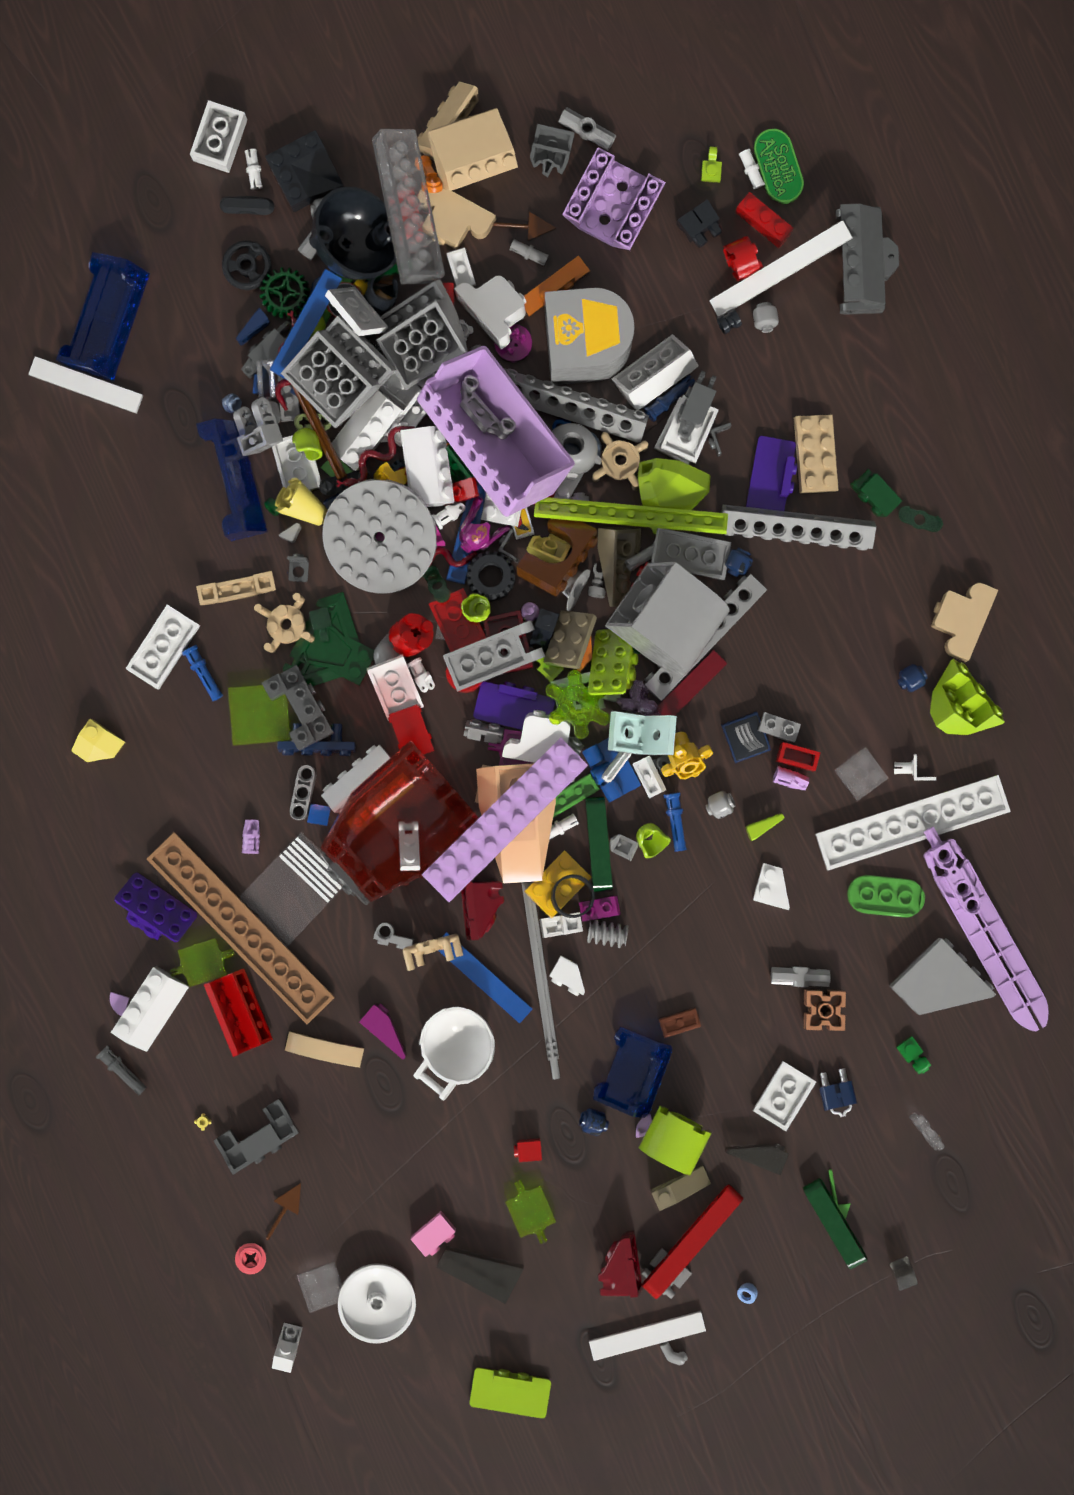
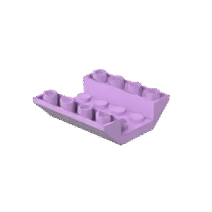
(599, 197)

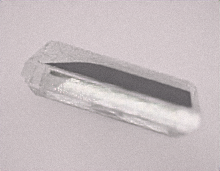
(265, 379)

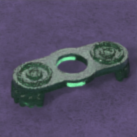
(931, 523)
(432, 576)

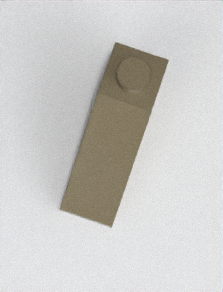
(680, 1188)

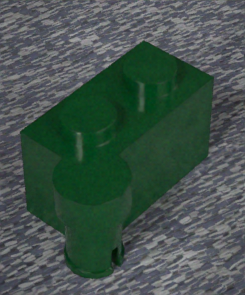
(876, 493)

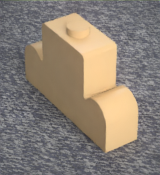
(456, 216)
(963, 618)

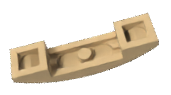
(236, 589)
(324, 1050)

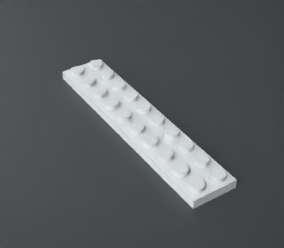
(908, 822)

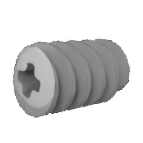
(607, 933)

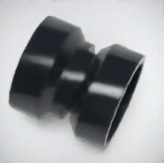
(729, 321)

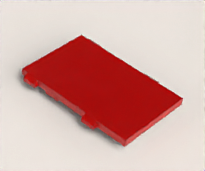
(410, 726)

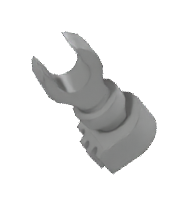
(596, 590)

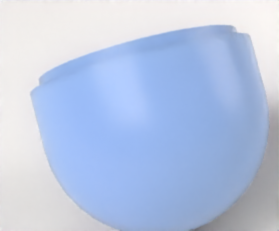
(751, 1289)

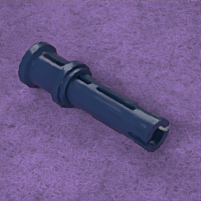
(663, 403)

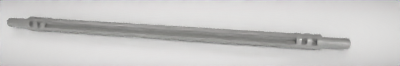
(541, 981)

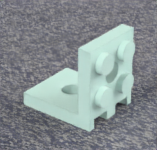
(642, 734)

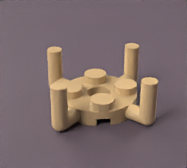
(617, 471)
(275, 621)
(431, 946)

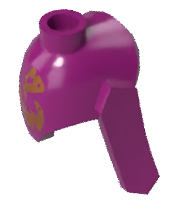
(476, 536)

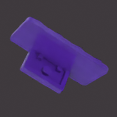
(772, 474)
(508, 704)
(154, 909)

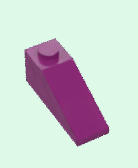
(381, 1025)

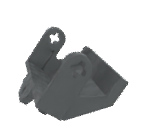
(866, 259)

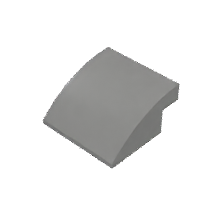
(422, 334)
(338, 371)

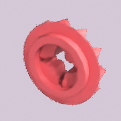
(251, 1267)

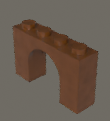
(554, 576)

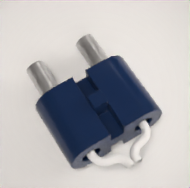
(838, 1094)

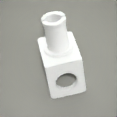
(910, 768)

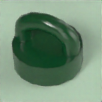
(270, 506)

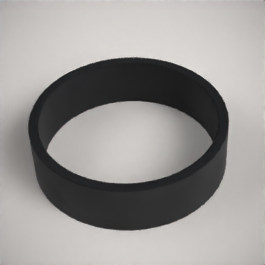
(588, 884)

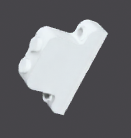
(493, 307)
(536, 738)

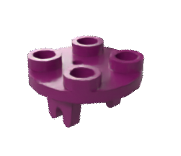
(520, 337)

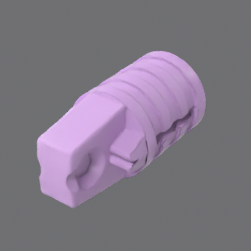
(790, 778)
(251, 837)

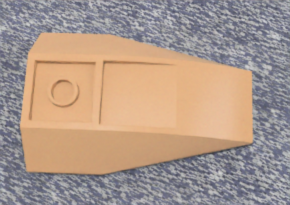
(526, 854)

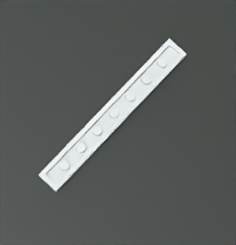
(781, 268)

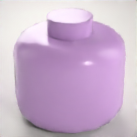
(530, 611)

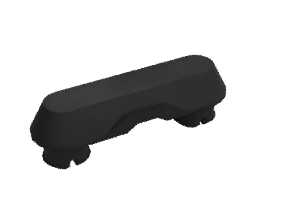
(247, 205)
(329, 485)

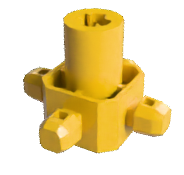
(687, 758)

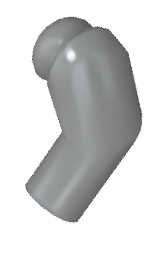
(673, 1357)

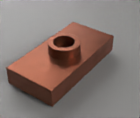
(679, 1022)

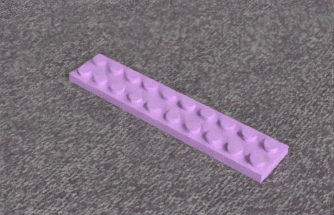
(504, 820)

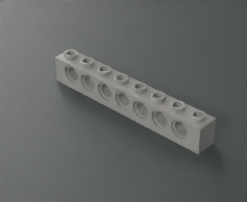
(579, 413)
(807, 521)
(754, 590)

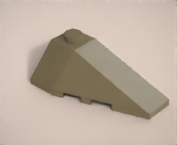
(614, 548)

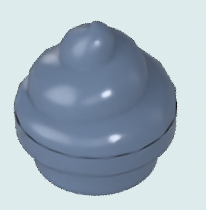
(231, 403)

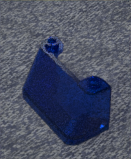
(634, 1073)

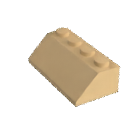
(457, 107)

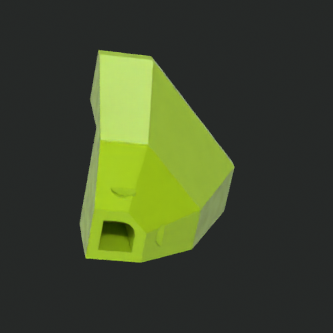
(671, 484)
(962, 704)

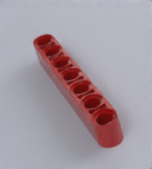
(692, 1241)

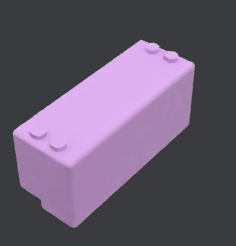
(510, 470)

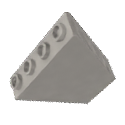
(940, 980)

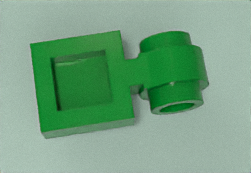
(910, 1051)

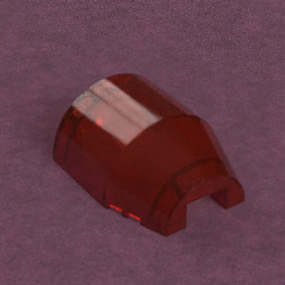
(367, 832)

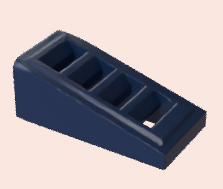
(255, 325)

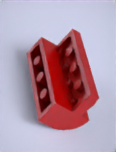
(238, 1012)

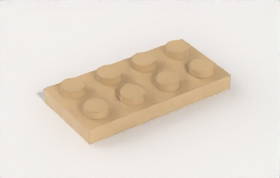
(816, 453)

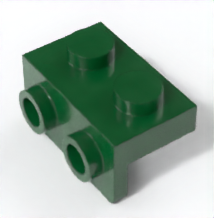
(457, 467)

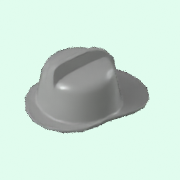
(574, 587)

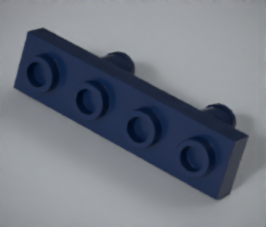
(336, 745)

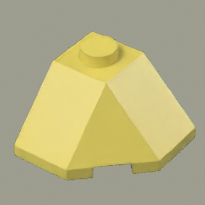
(549, 549)
(96, 742)

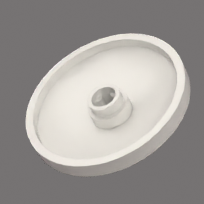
(376, 1303)

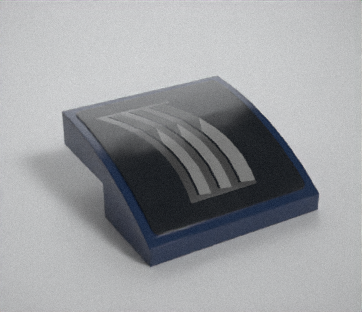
(744, 737)

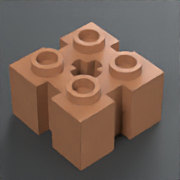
(833, 1018)

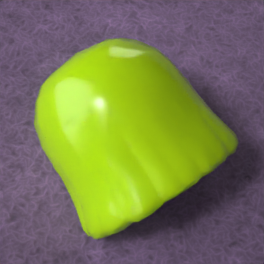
(307, 441)
(651, 847)

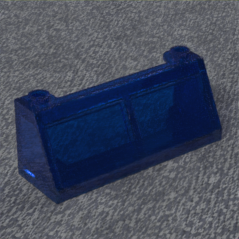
(105, 316)
(236, 470)

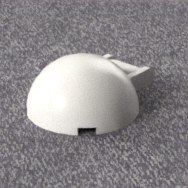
(455, 1048)

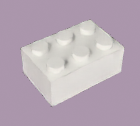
(218, 136)

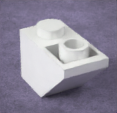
(567, 973)
(287, 1347)

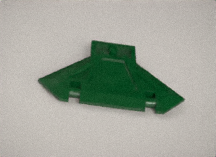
(340, 656)

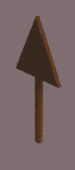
(535, 227)
(289, 1201)

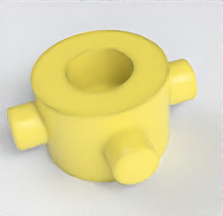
(202, 1122)

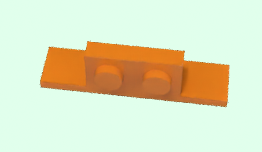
(561, 280)

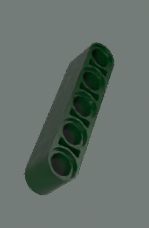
(598, 844)
(835, 1223)

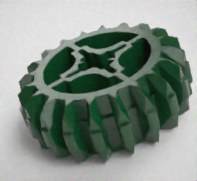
(286, 285)

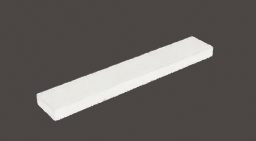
(85, 385)
(647, 1335)

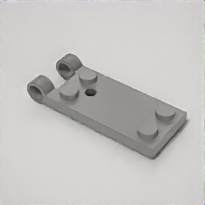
(483, 658)

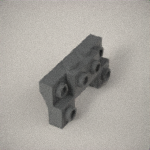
(307, 708)
(267, 1139)

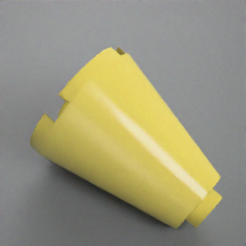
(300, 503)

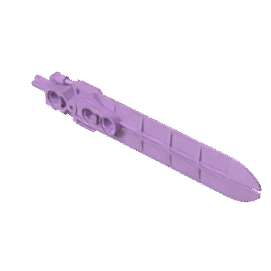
(977, 937)

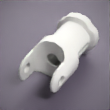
(450, 513)
(422, 677)

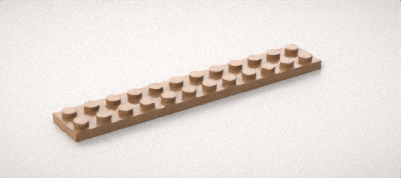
(240, 928)

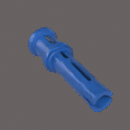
(198, 664)
(674, 812)

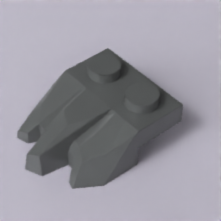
(551, 148)

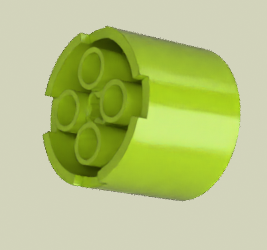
(675, 1140)

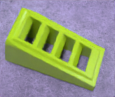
(758, 828)

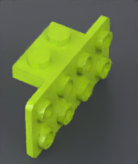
(611, 664)
(510, 1392)

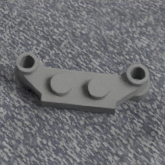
(481, 413)

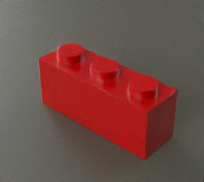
(764, 220)

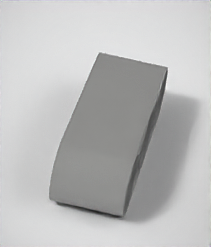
(309, 785)

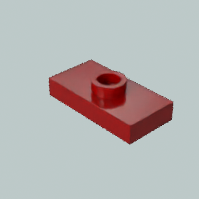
(464, 490)

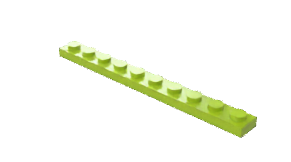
(632, 515)

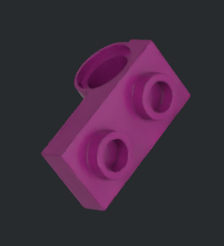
(601, 908)

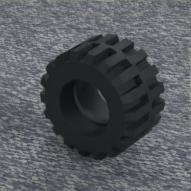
(491, 559)

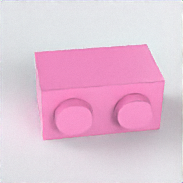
(434, 1234)

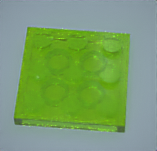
(257, 717)

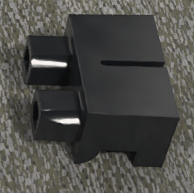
(698, 222)

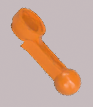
(433, 182)

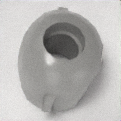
(584, 440)

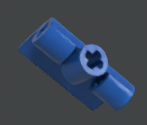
(599, 759)

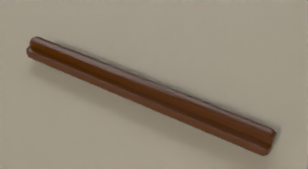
(322, 435)

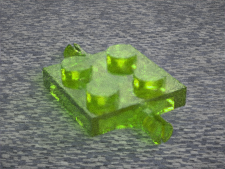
(202, 962)
(530, 1211)

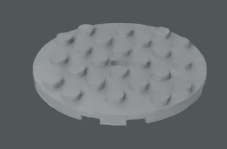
(383, 508)

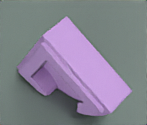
(119, 1002)
(643, 1126)

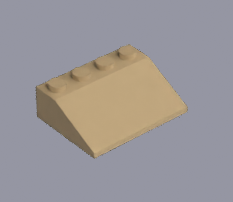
(472, 149)

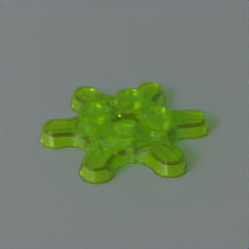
(566, 711)

